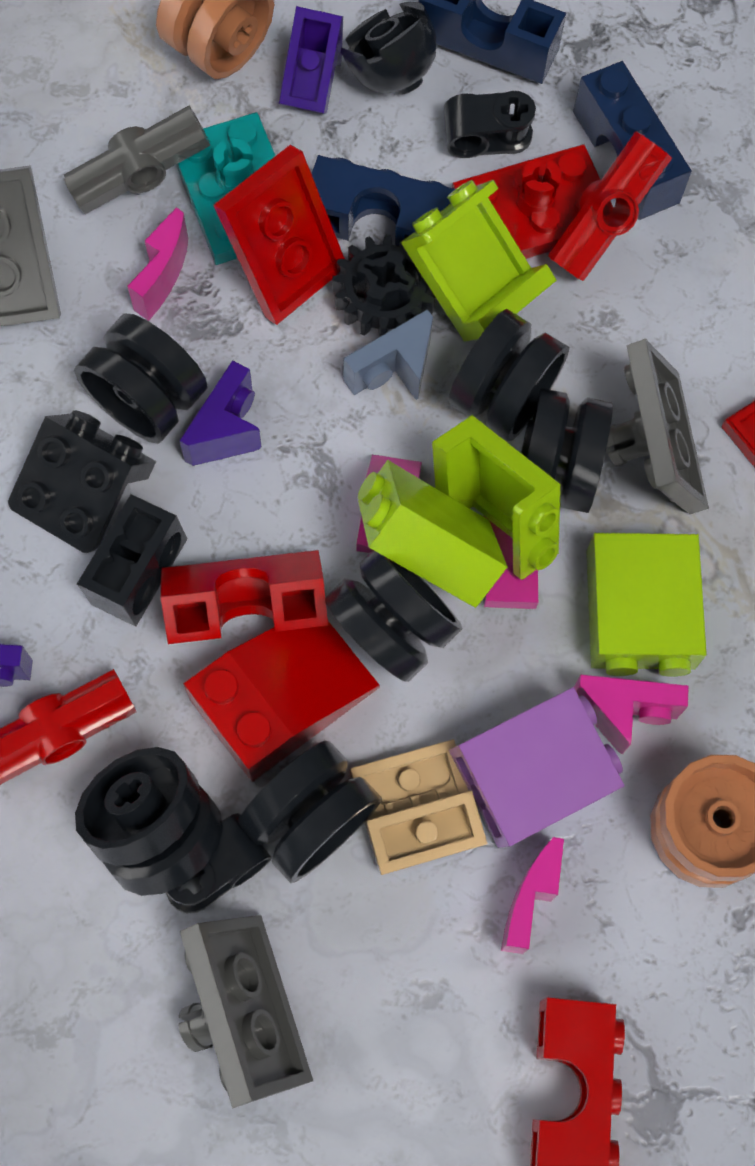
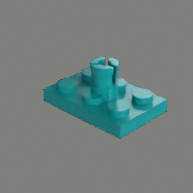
(234, 154)

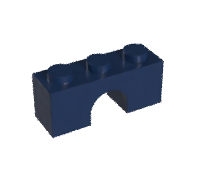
(515, 43)
(615, 108)
(358, 191)

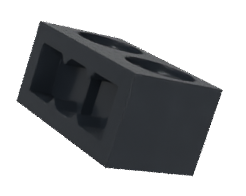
(130, 560)

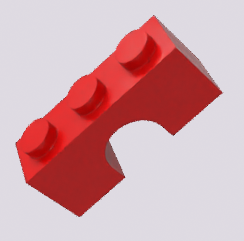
(207, 595)
(584, 1040)

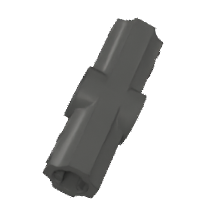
(136, 160)

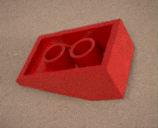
(278, 693)

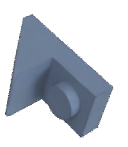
(398, 351)

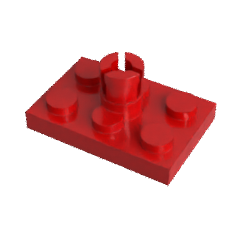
(541, 196)
(281, 234)

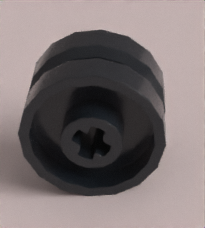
(507, 374)
(141, 377)
(569, 451)
(392, 615)
(309, 810)
(149, 821)

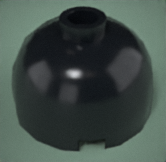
(392, 51)

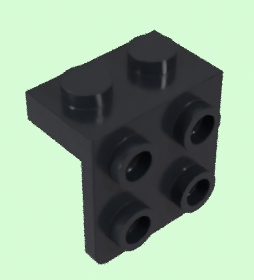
(77, 478)

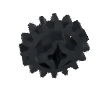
(383, 283)

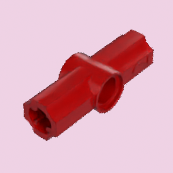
(628, 182)
(60, 724)

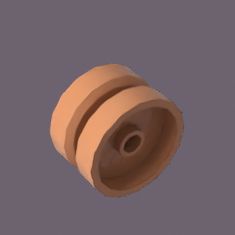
(215, 33)
(685, 826)

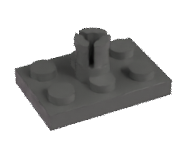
(25, 265)
(659, 429)
(242, 1010)

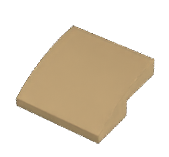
(422, 808)

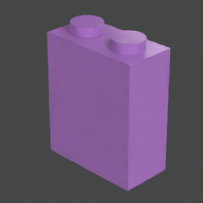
(538, 767)

